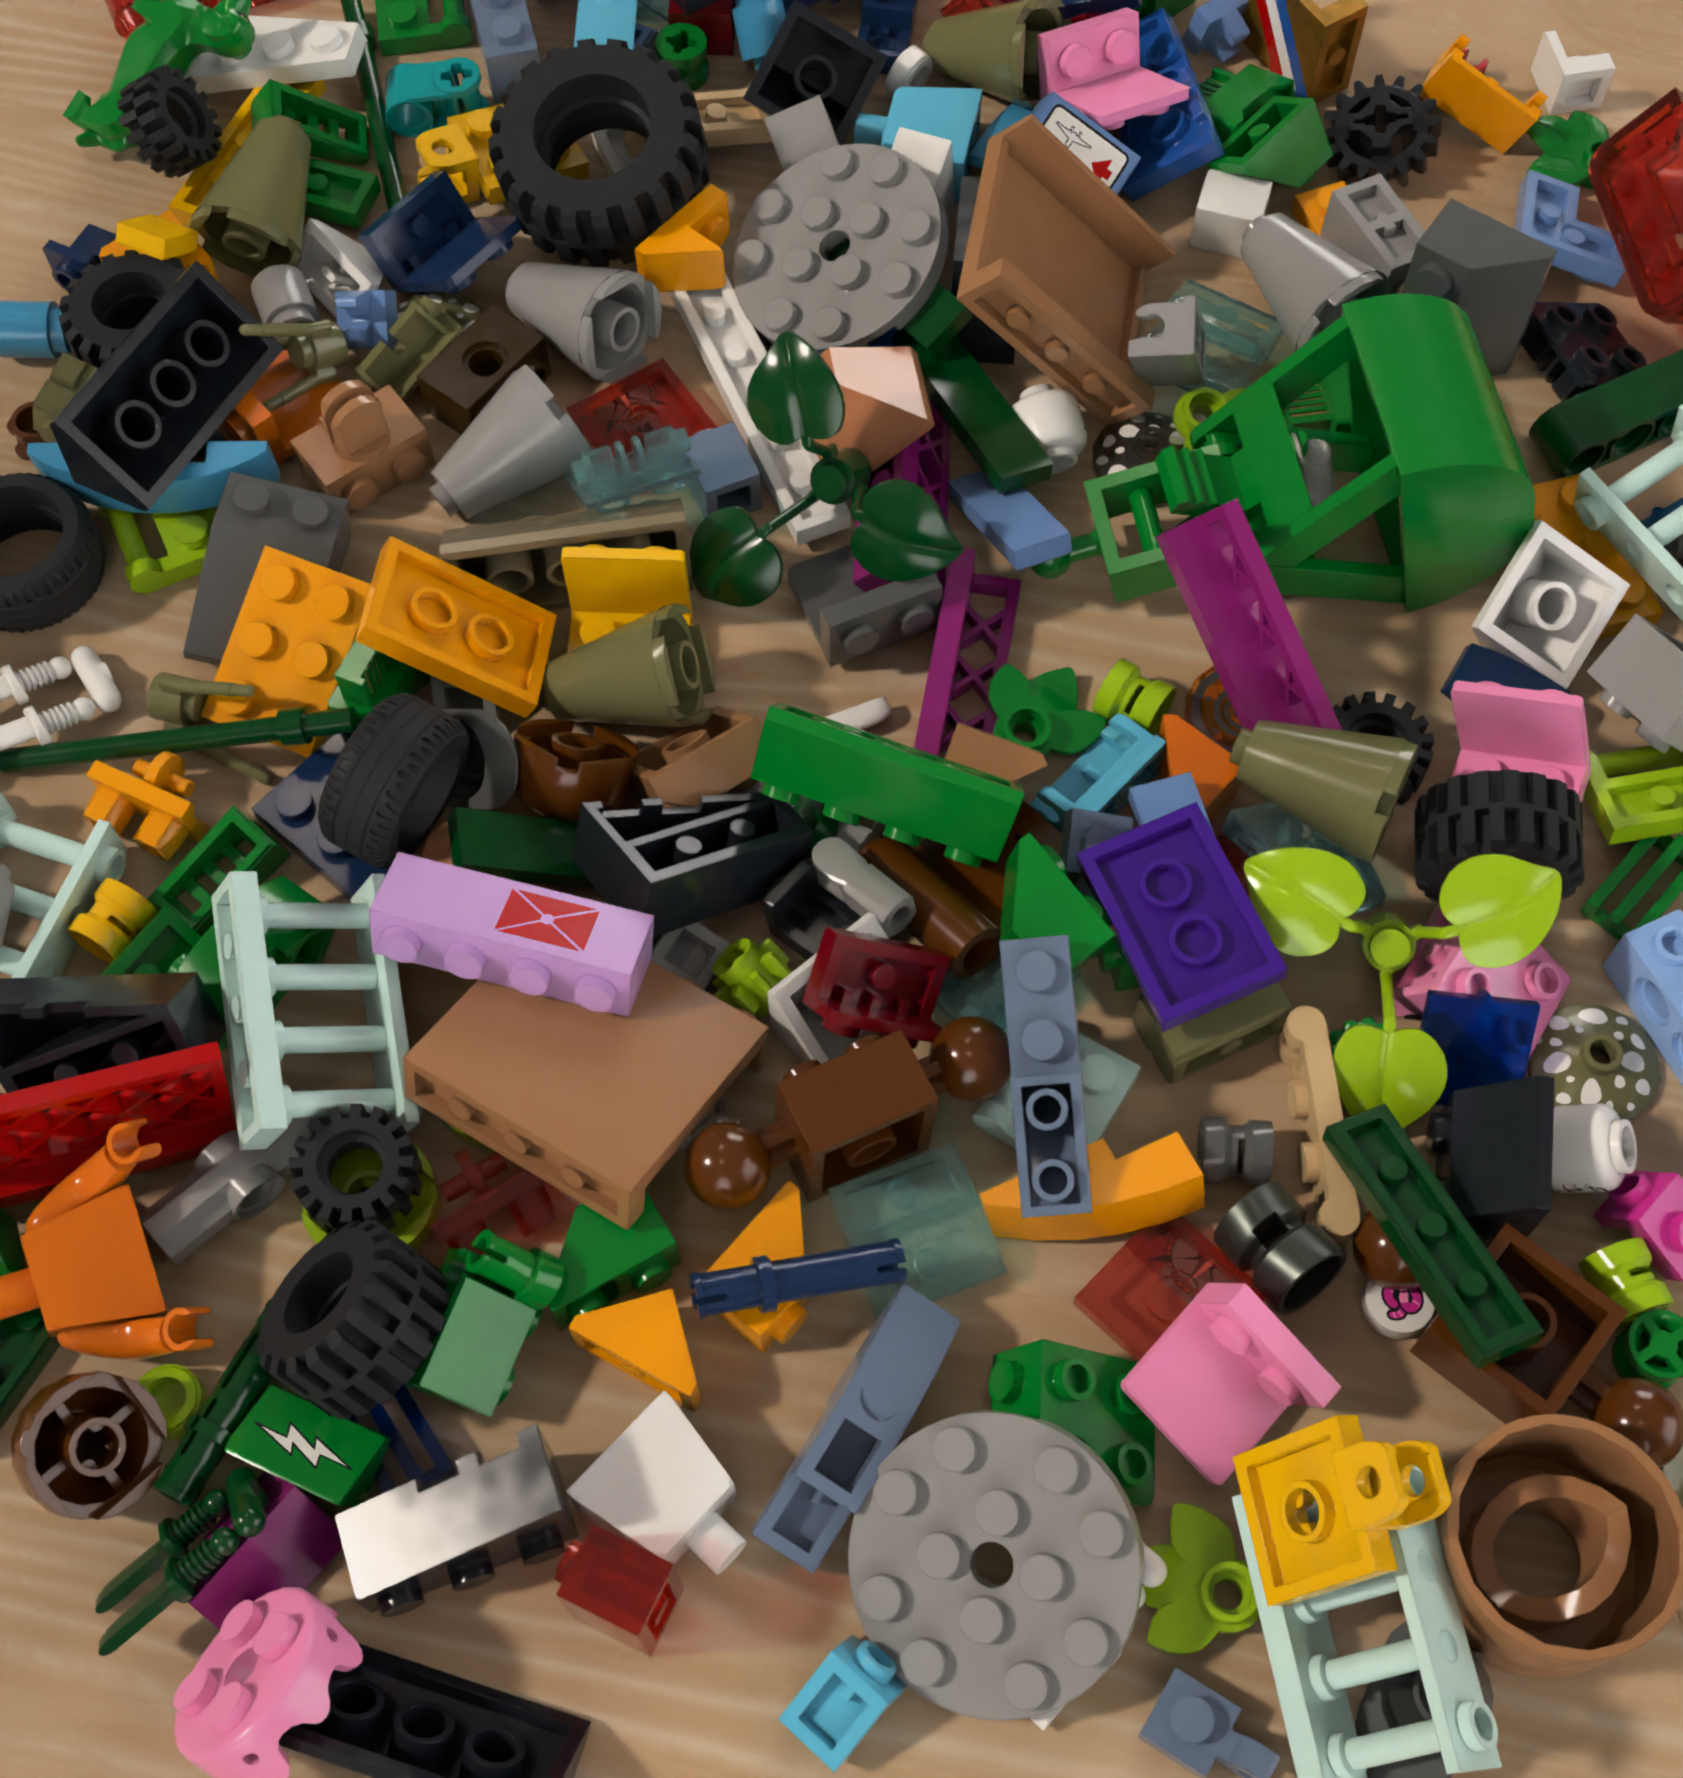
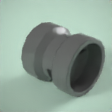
(1235, 1150)

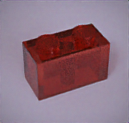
(618, 1588)

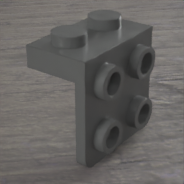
(856, 621)

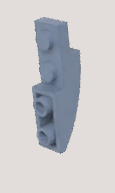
(1046, 1077)
(857, 1428)

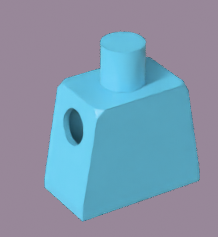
(932, 111)

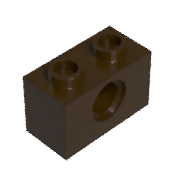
(477, 365)

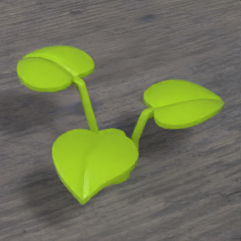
(1494, 907)

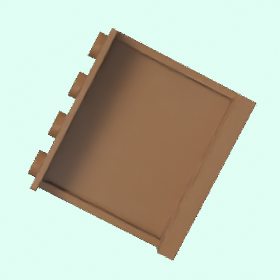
(1060, 268)
(582, 1091)

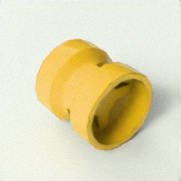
(112, 920)

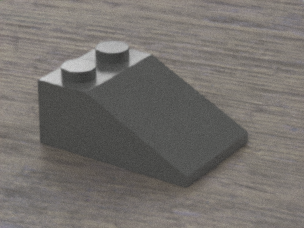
(248, 518)

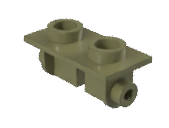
(422, 335)

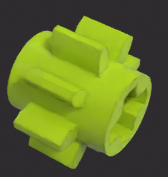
(747, 974)

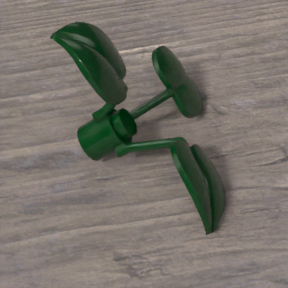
(900, 523)

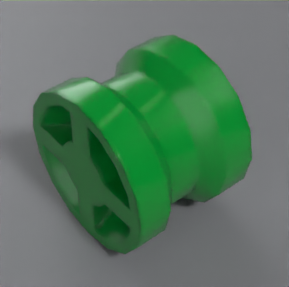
(686, 50)
(1664, 1341)

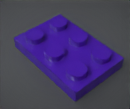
(1181, 916)

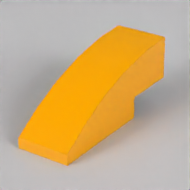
(1126, 1193)

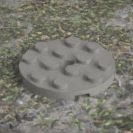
(892, 257)
(1073, 1550)

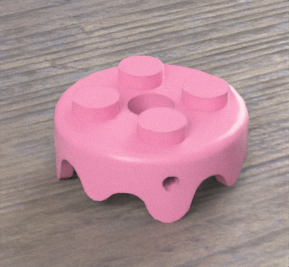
(260, 1680)

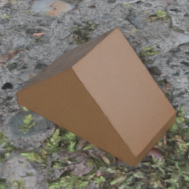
(993, 753)

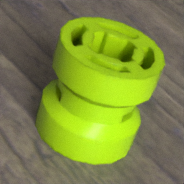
(1134, 696)
(1626, 1277)

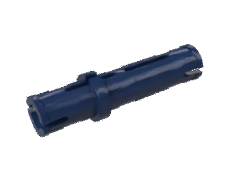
(796, 1278)

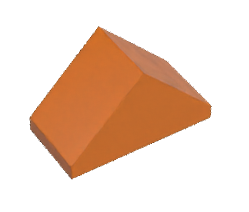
(1207, 761)

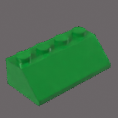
(885, 783)

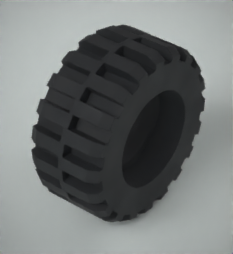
(586, 93)

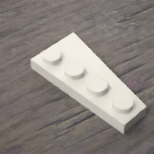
(285, 52)

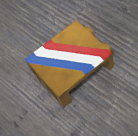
(1307, 42)

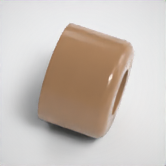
(1611, 1507)

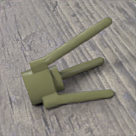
(311, 347)
(180, 704)

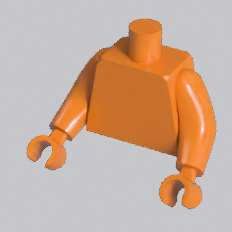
(94, 1264)

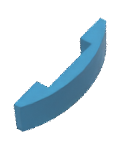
(195, 488)

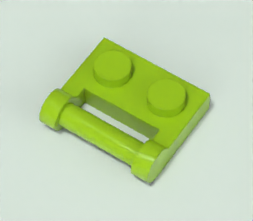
(184, 539)
(1638, 803)

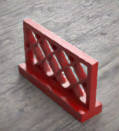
(54, 1143)

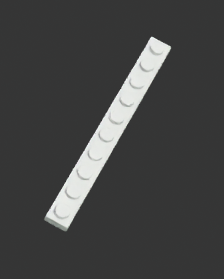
(731, 356)

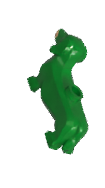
(172, 36)

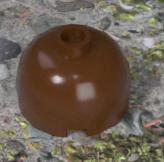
(570, 768)
(89, 1445)

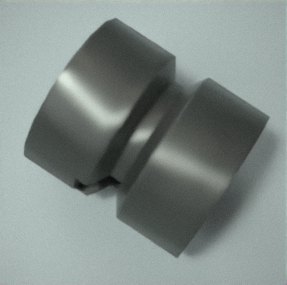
(1287, 1257)

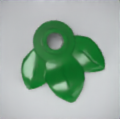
(1567, 146)
(1043, 710)

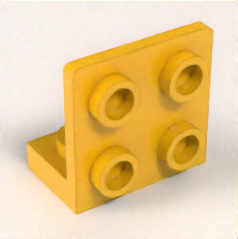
(619, 586)

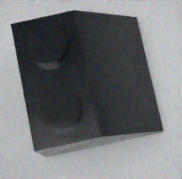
(812, 60)
(1497, 1153)

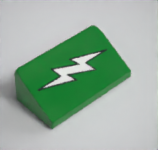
(309, 1447)

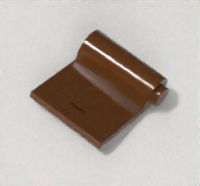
(955, 901)

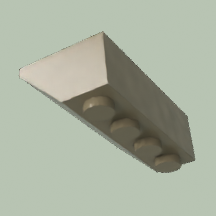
(527, 552)

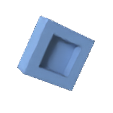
(1218, 29)
(366, 317)

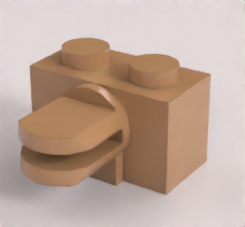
(362, 444)

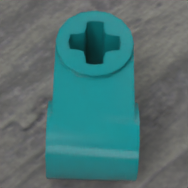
(429, 92)

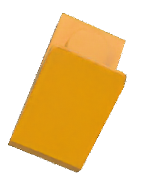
(686, 248)

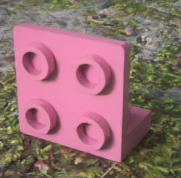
(1100, 71)
(1521, 732)
(1443, 967)
(1224, 1377)

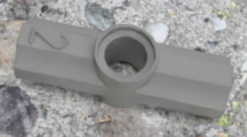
(223, 1188)

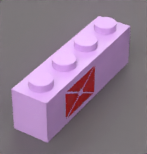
(511, 934)

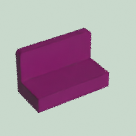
(287, 1553)

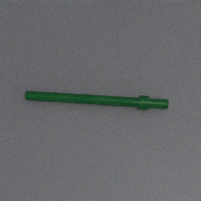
(376, 108)
(289, 727)

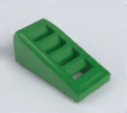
(310, 110)
(215, 845)

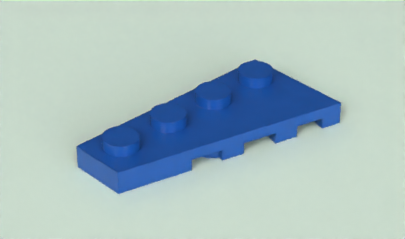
(1182, 136)

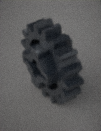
(1382, 131)

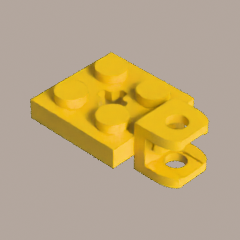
(469, 160)
(1359, 1497)

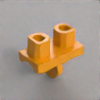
(166, 815)

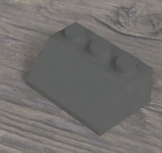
(1484, 271)

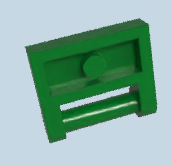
(407, 27)

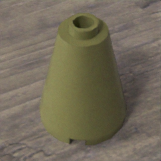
(995, 47)
(259, 200)
(635, 675)
(1327, 778)

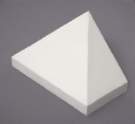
(335, 264)

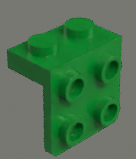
(1084, 1397)

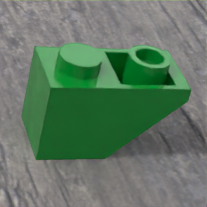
(1046, 903)
(610, 1261)

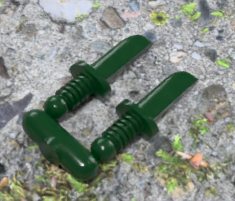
(183, 1569)

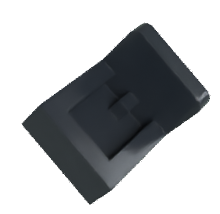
(801, 909)

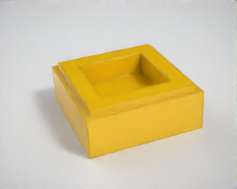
(156, 236)

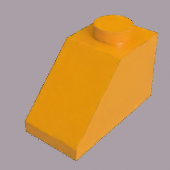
(779, 1236)

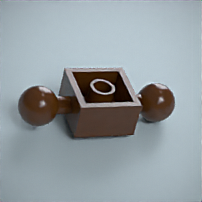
(849, 1113)
(1557, 1368)

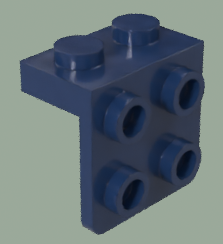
(434, 239)

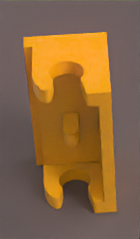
(1479, 100)

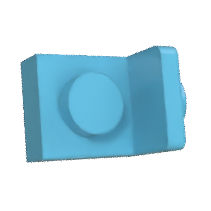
(843, 1700)

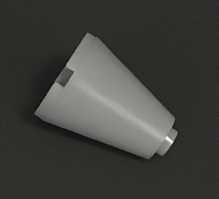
(1305, 275)
(588, 314)
(508, 448)

